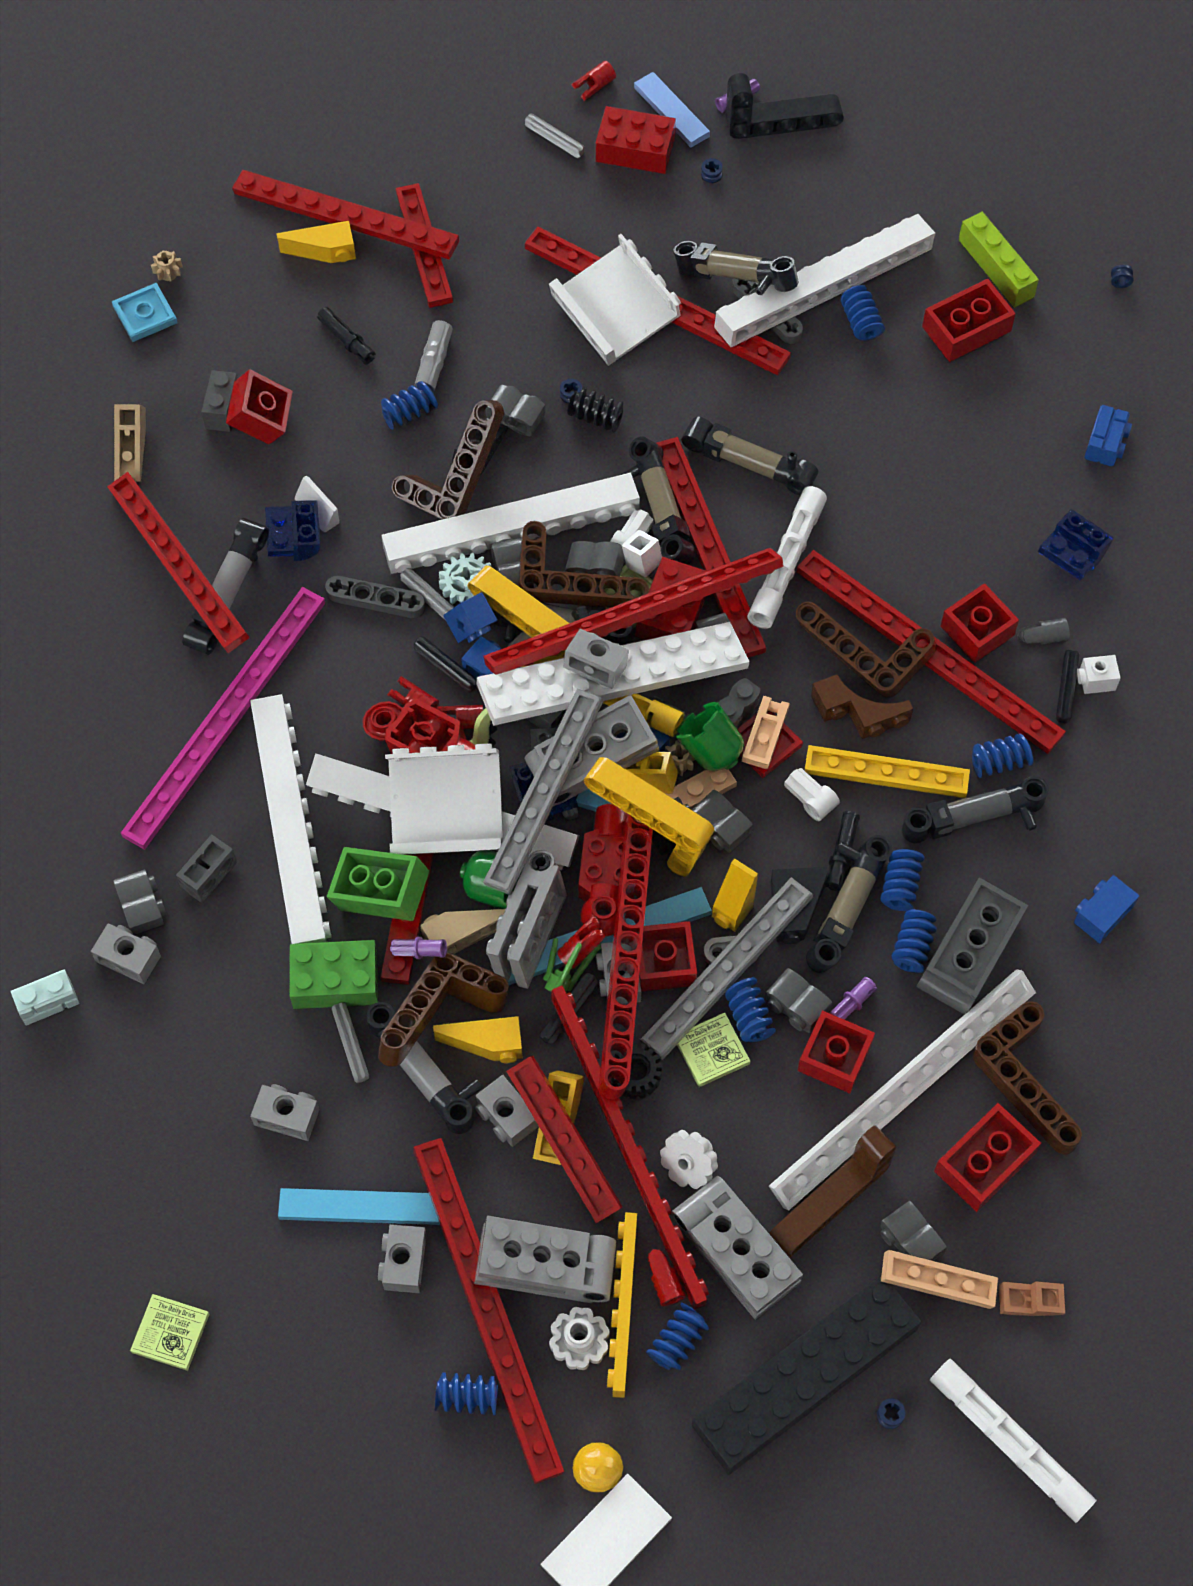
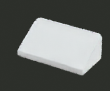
(327, 510)

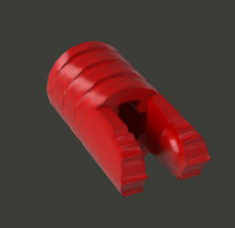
(596, 79)
(415, 693)
(465, 714)
(588, 936)
(665, 1279)

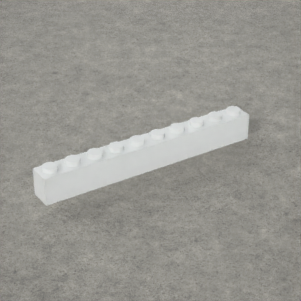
(825, 280)
(479, 529)
(373, 789)
(288, 821)

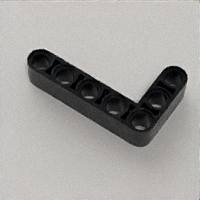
(776, 117)

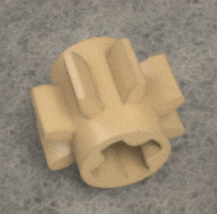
(166, 265)
(685, 761)

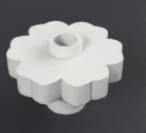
(689, 1159)
(581, 1352)

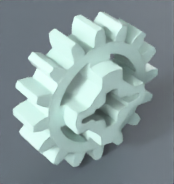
(458, 575)

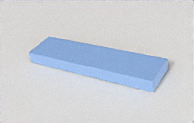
(669, 105)

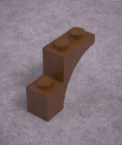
(869, 717)

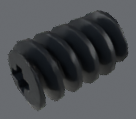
(595, 410)

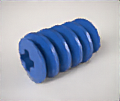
(862, 313)
(408, 403)
(1001, 753)
(901, 879)
(914, 940)
(747, 1011)
(678, 1338)
(466, 1393)

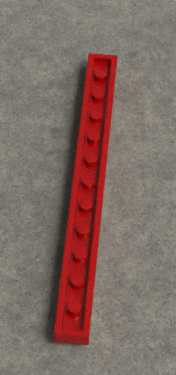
(692, 316)
(635, 610)
(944, 661)
(633, 1155)
(489, 1313)

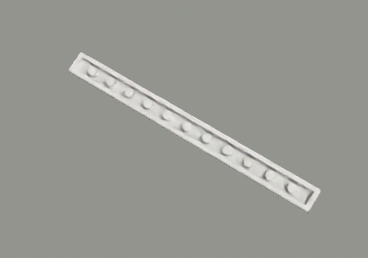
(901, 1089)

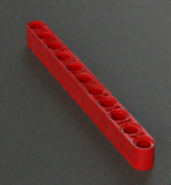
(626, 960)

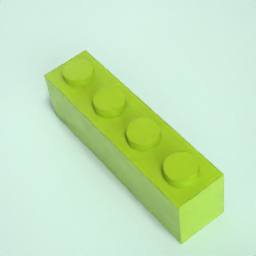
(998, 259)

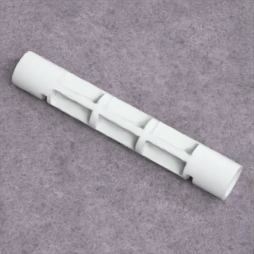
(792, 545)
(1013, 1440)

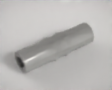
(434, 354)

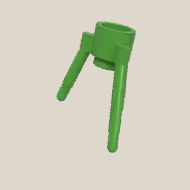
(563, 977)

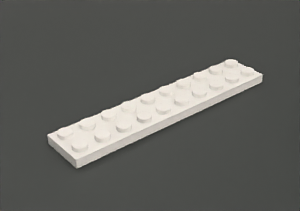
(649, 666)

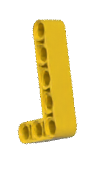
(653, 809)

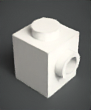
(642, 553)
(1098, 674)

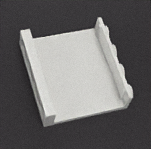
(617, 301)
(445, 800)

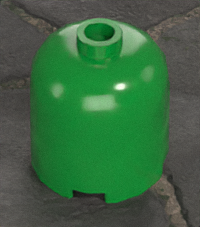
(711, 738)
(473, 875)

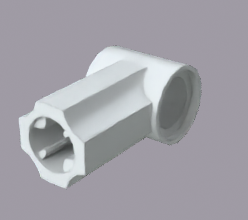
(638, 521)
(816, 799)

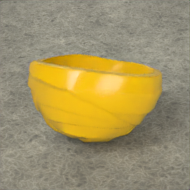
(597, 1467)

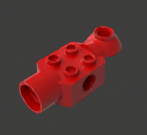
(414, 727)
(602, 866)

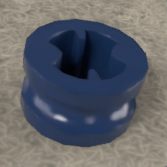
(711, 177)
(1122, 276)
(569, 384)
(889, 1424)

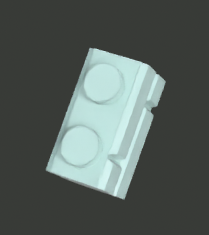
(44, 997)

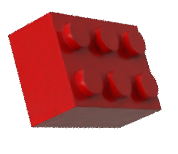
(635, 139)
(968, 320)
(676, 620)
(987, 1157)

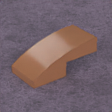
(1032, 1299)

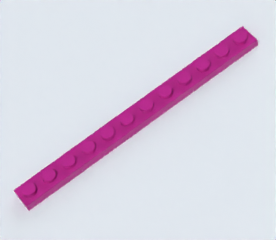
(222, 719)

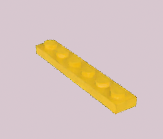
(887, 771)
(621, 1316)

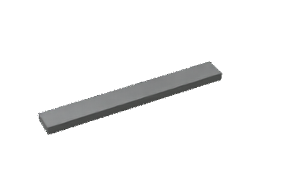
(543, 791)
(727, 968)

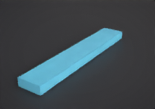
(356, 1206)

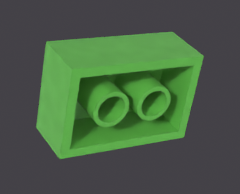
(378, 883)
(333, 974)

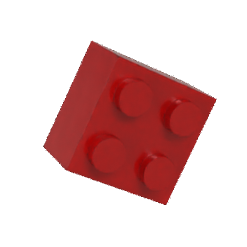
(259, 407)
(979, 623)
(667, 957)
(836, 1051)

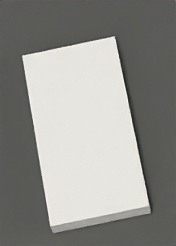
(607, 1537)

